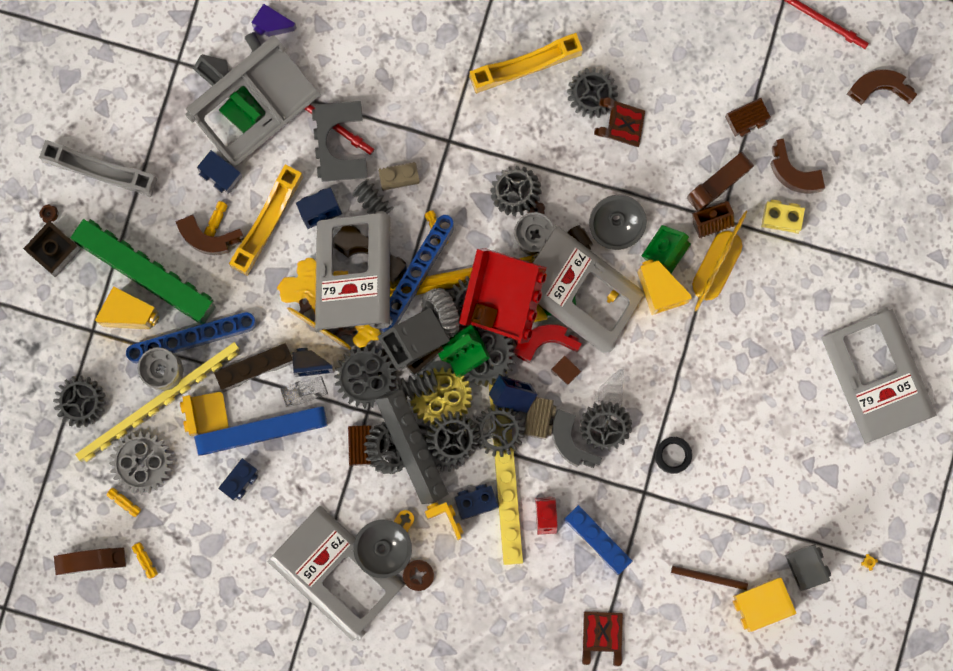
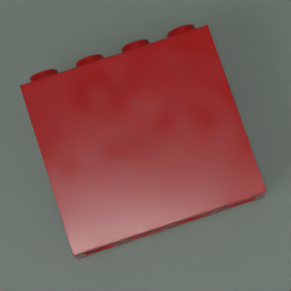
(508, 286)

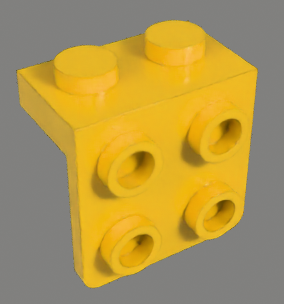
(204, 413)
(436, 509)

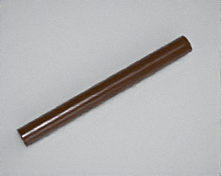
(709, 577)

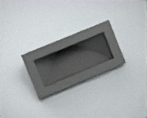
(211, 68)

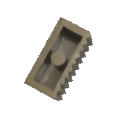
(398, 176)
(539, 417)

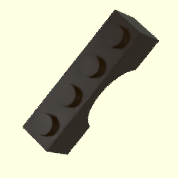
(351, 242)
(254, 366)

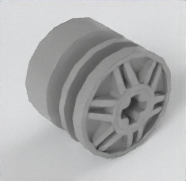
(530, 224)
(150, 364)

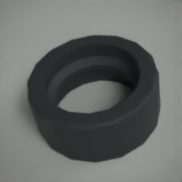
(678, 441)

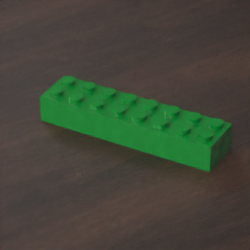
(143, 272)

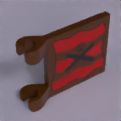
(624, 123)
(603, 634)

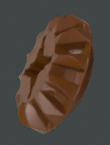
(413, 583)

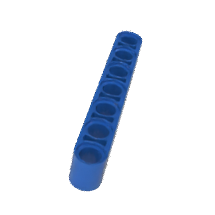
(420, 265)
(199, 330)
(260, 431)

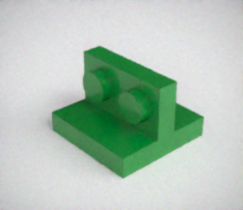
(242, 109)
(667, 247)
(464, 351)

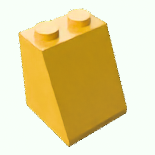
(661, 288)
(126, 311)
(764, 605)

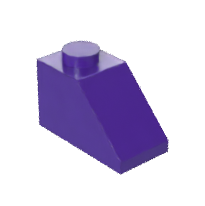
(271, 22)

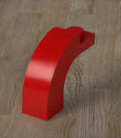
(543, 335)

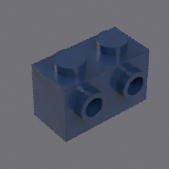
(219, 172)
(318, 207)
(512, 394)
(238, 480)
(476, 502)

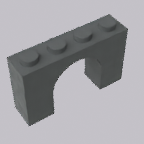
(326, 118)

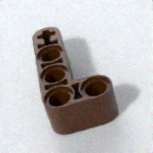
(719, 182)

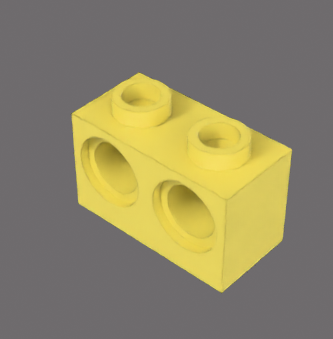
(782, 222)

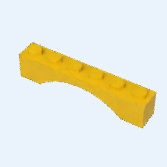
(545, 57)
(257, 237)

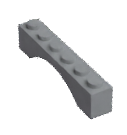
(77, 162)

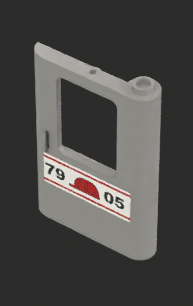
(567, 267)
(354, 297)
(889, 402)
(312, 555)

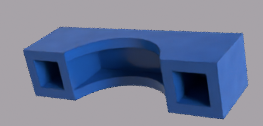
(598, 540)

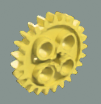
(462, 393)

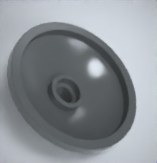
(617, 233)
(392, 559)

